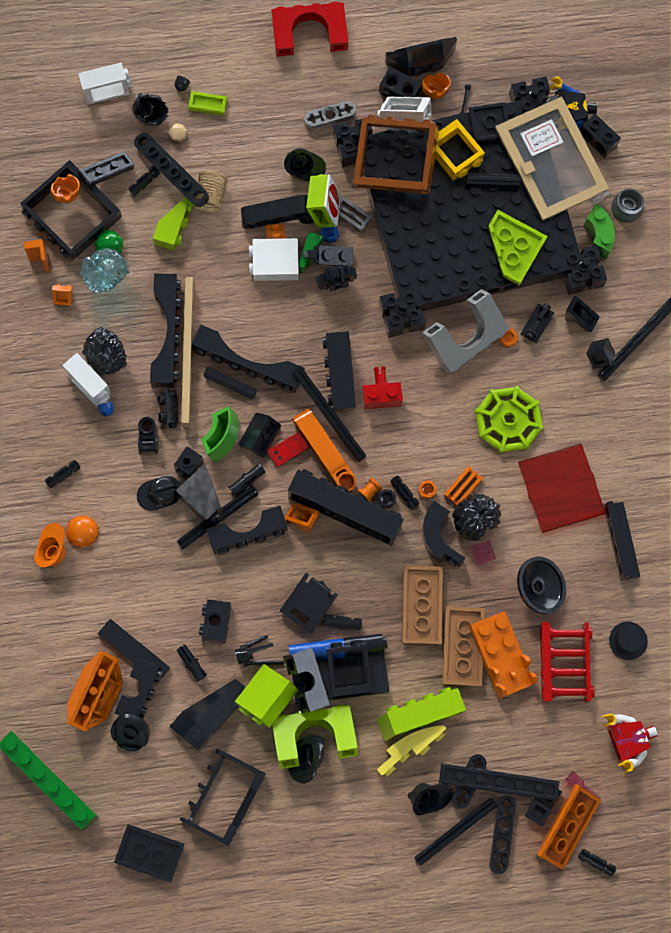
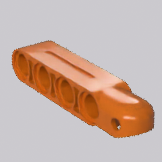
(324, 449)

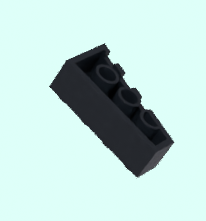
(340, 370)

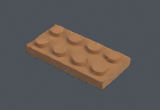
(422, 605)
(461, 656)

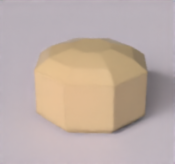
(177, 133)

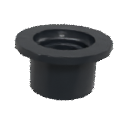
(628, 640)

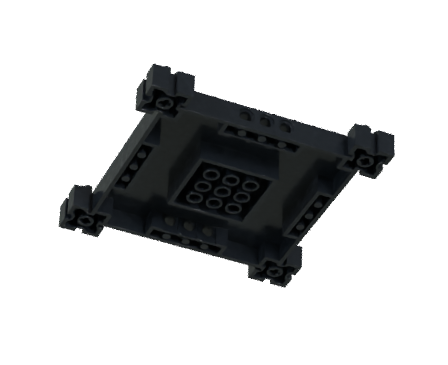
(441, 240)

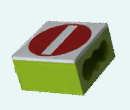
(323, 201)

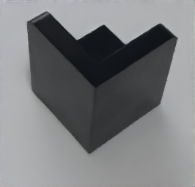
(600, 353)

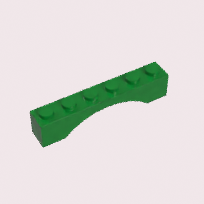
(47, 781)

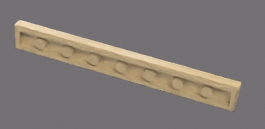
(187, 352)

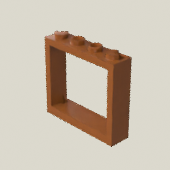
(389, 184)

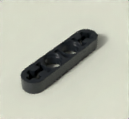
(500, 834)

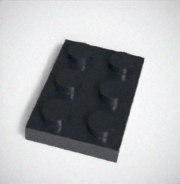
(149, 853)

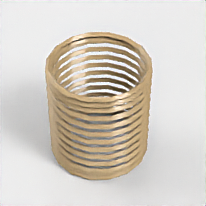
(212, 200)

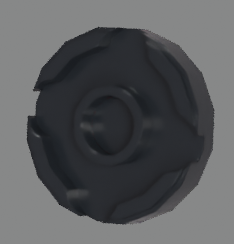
(130, 732)

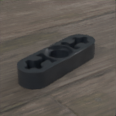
(457, 792)

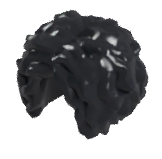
(104, 352)
(475, 515)

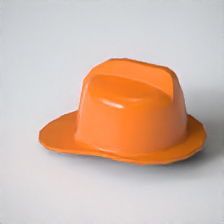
(50, 547)

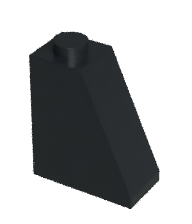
(201, 496)

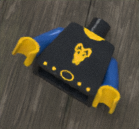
(574, 101)

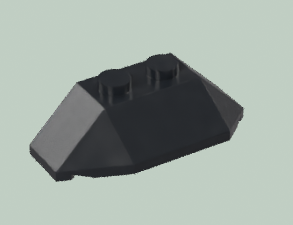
(421, 57)

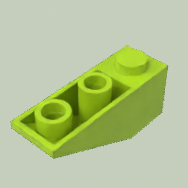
(171, 225)

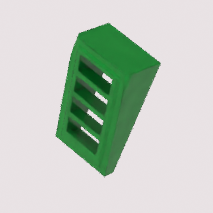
(311, 241)

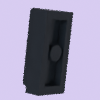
(260, 434)

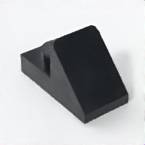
(581, 314)

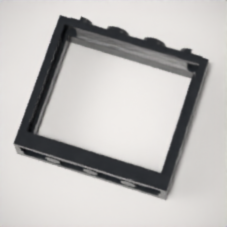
(45, 189)

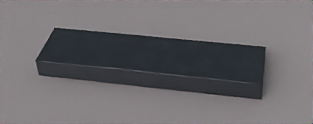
(129, 645)

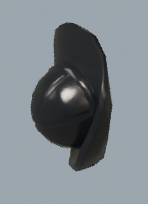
(310, 757)

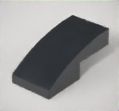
(540, 810)

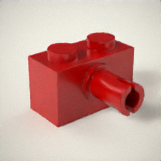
(381, 393)

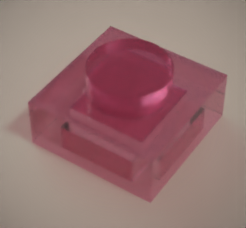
(483, 553)

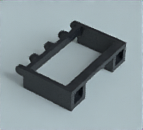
(230, 833)

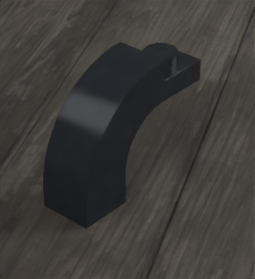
(432, 536)

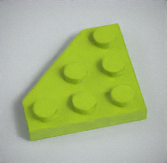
(514, 245)

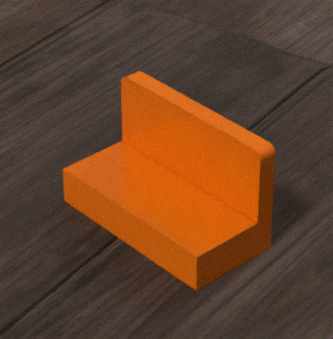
(36, 251)

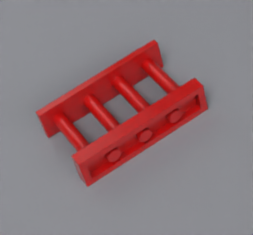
(548, 672)

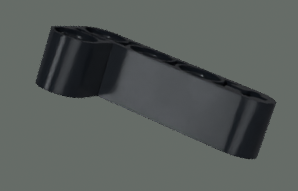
(276, 212)

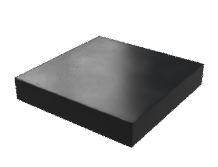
(485, 119)

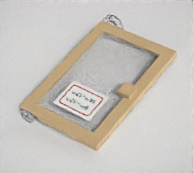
(552, 158)

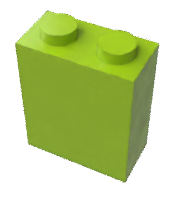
(266, 696)

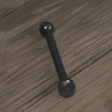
(467, 87)

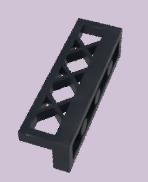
(621, 540)

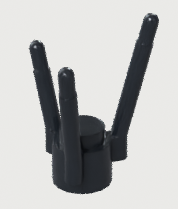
(245, 653)

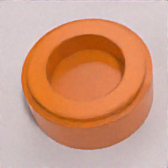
(509, 338)

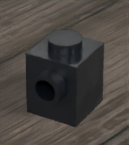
(188, 463)

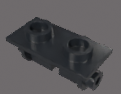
(537, 322)
(167, 399)

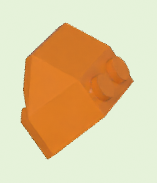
(94, 692)

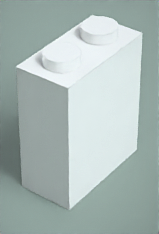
(274, 259)

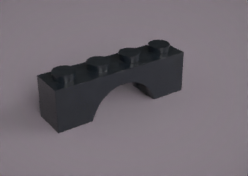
(271, 524)

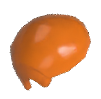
(436, 86)
(65, 189)

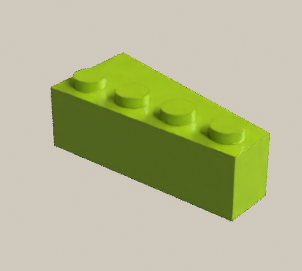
(420, 713)

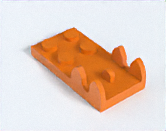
(502, 655)

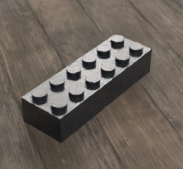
(345, 507)

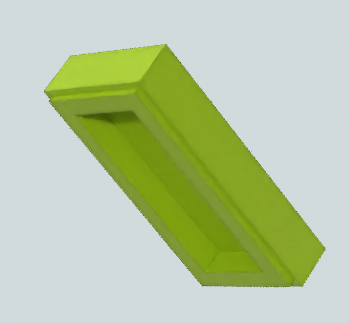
(207, 103)

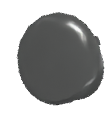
(628, 205)

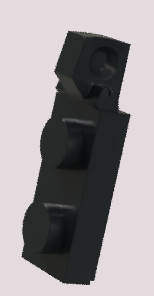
(330, 255)

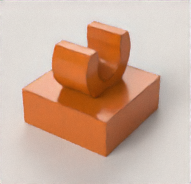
(275, 231)
(62, 295)

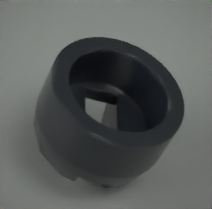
(181, 83)

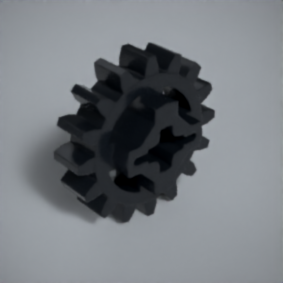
(336, 277)

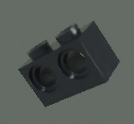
(403, 83)
(599, 135)

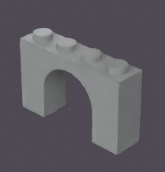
(489, 328)

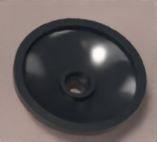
(541, 585)

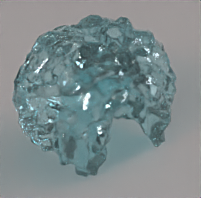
(104, 270)

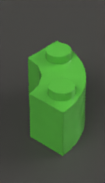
(601, 230)
(222, 434)

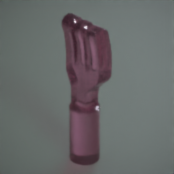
(573, 778)

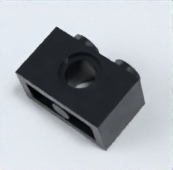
(215, 609)

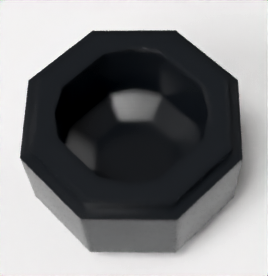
(387, 498)

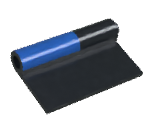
(348, 664)

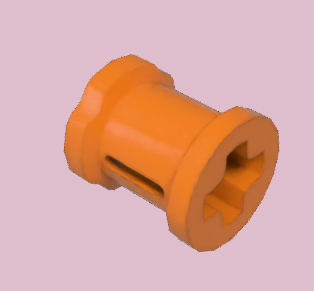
(370, 489)

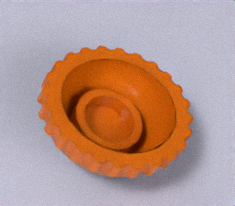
(82, 531)

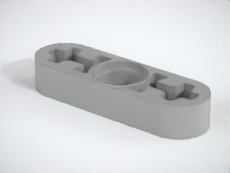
(333, 108)

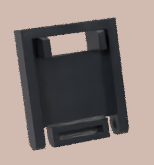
(309, 599)

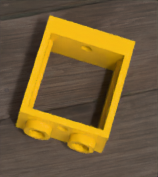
(474, 161)

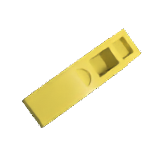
(416, 742)

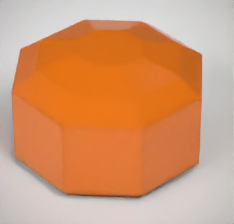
(427, 490)

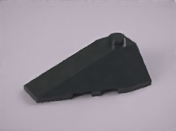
(207, 716)

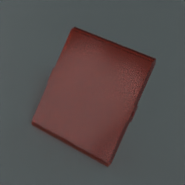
(561, 488)

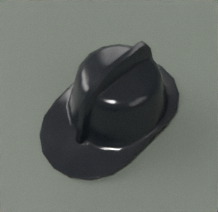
(304, 164)
(158, 493)
(430, 798)

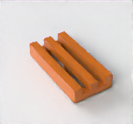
(473, 475)

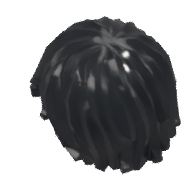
(150, 109)

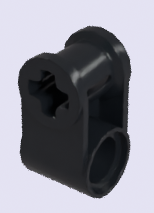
(147, 439)

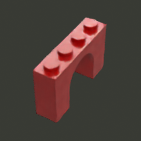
(329, 15)

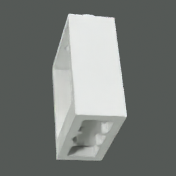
(105, 83)
(406, 107)
(87, 380)

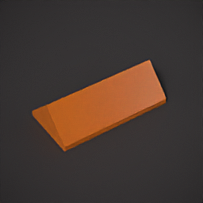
(568, 826)

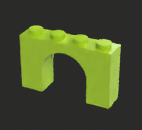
(335, 719)

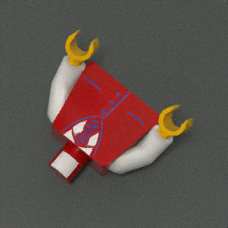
(629, 739)

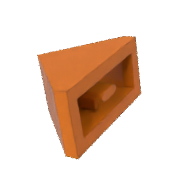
(302, 517)

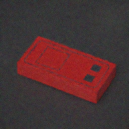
(288, 449)

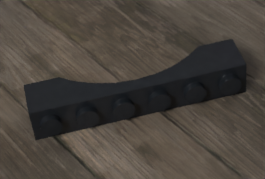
(210, 343)
(163, 367)

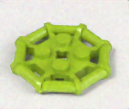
(508, 408)

